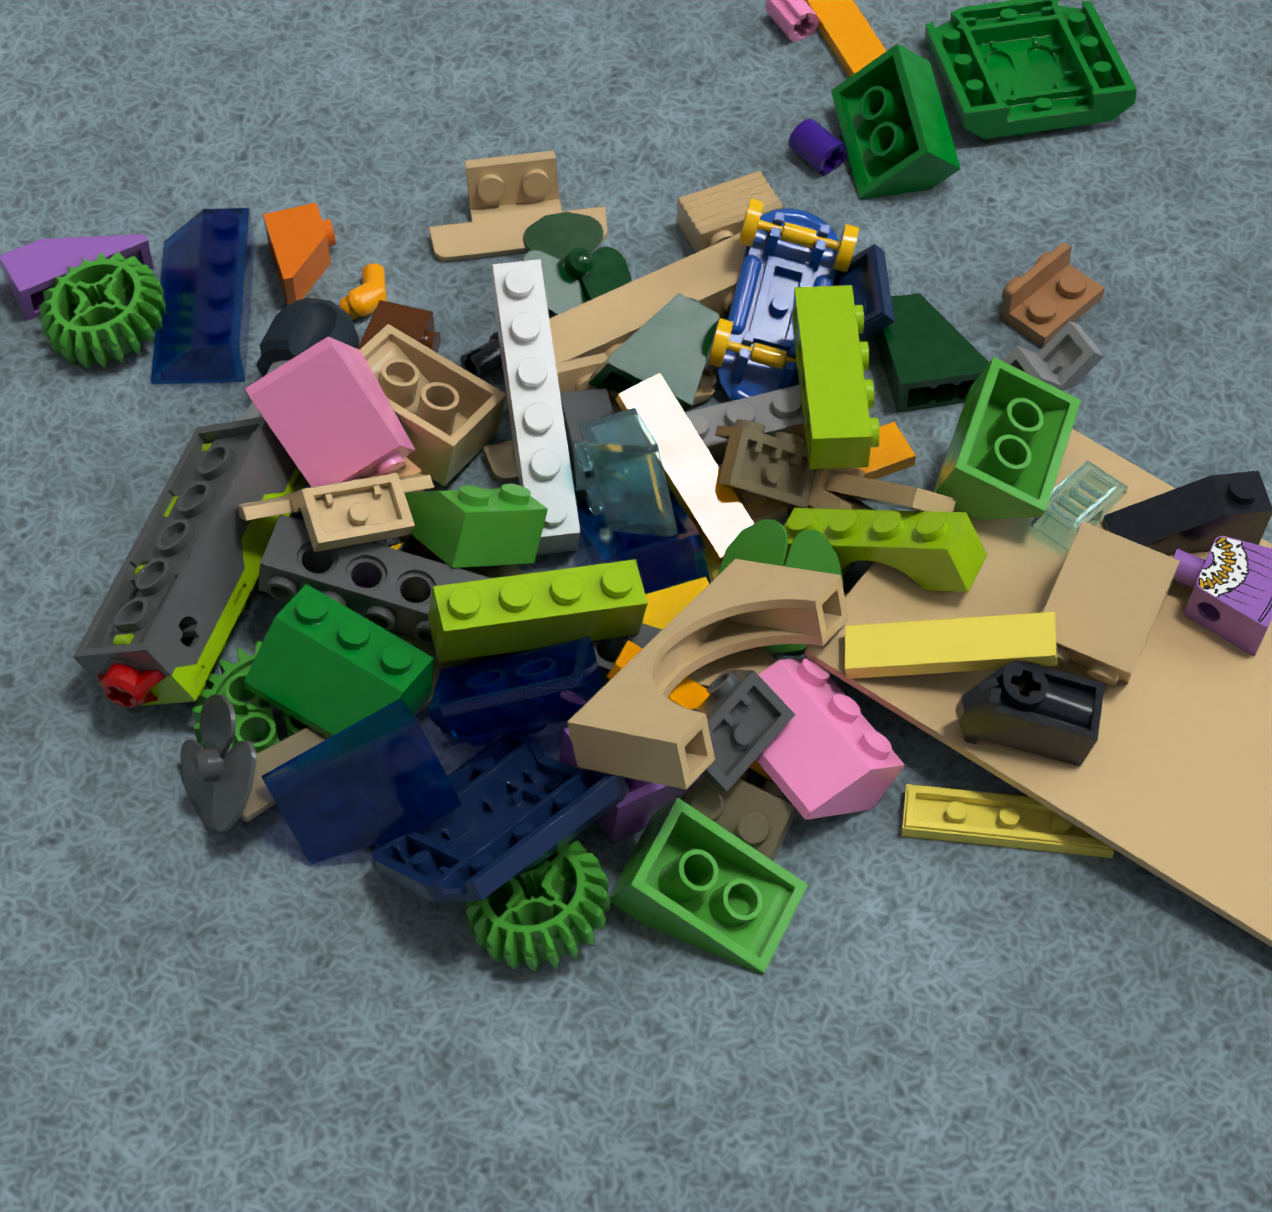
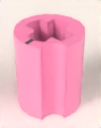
(793, 18)

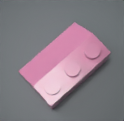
(828, 752)

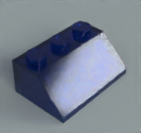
(515, 692)

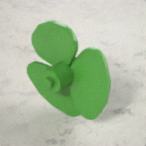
(768, 543)

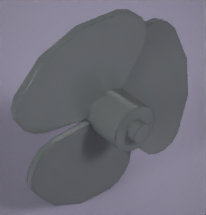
(218, 776)

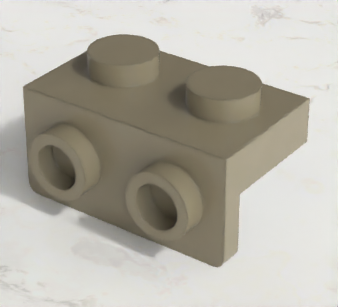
(747, 811)

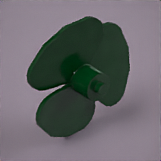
(565, 250)

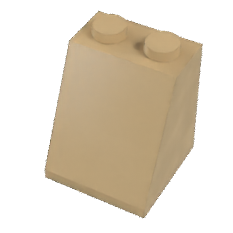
(1108, 602)

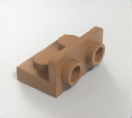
(1048, 296)

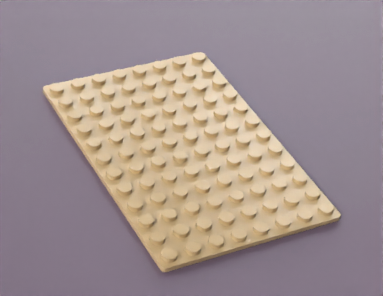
(1178, 748)

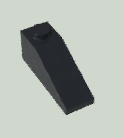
(1197, 514)

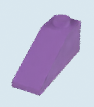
(34, 266)

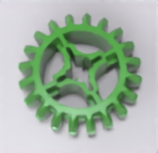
(103, 310)
(536, 919)

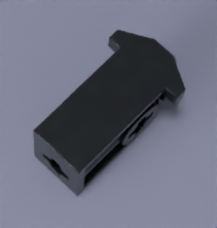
(1034, 711)

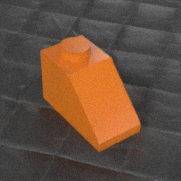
(299, 247)

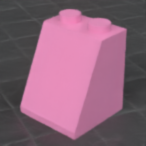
(332, 415)

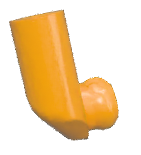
(365, 298)

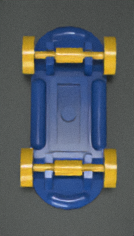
(782, 252)

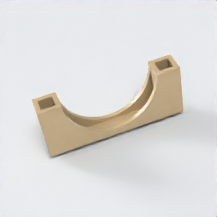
(644, 735)

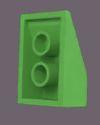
(479, 524)
(707, 888)

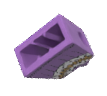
(1230, 590)

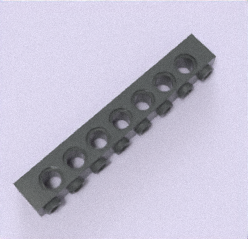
(393, 577)

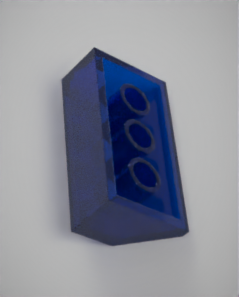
(206, 299)

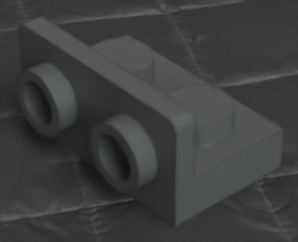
(741, 722)

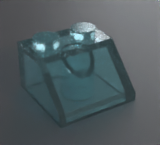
(625, 475)

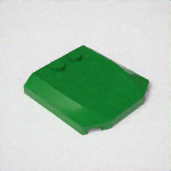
(1029, 67)

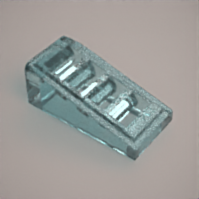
(1061, 526)

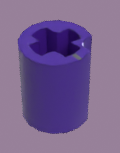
(817, 146)

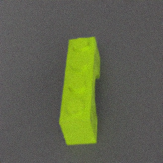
(928, 546)

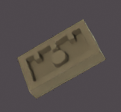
(766, 464)

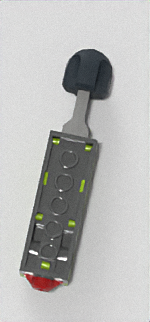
(195, 554)

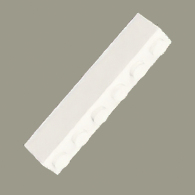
(535, 399)

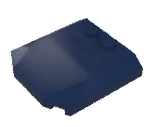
(510, 819)

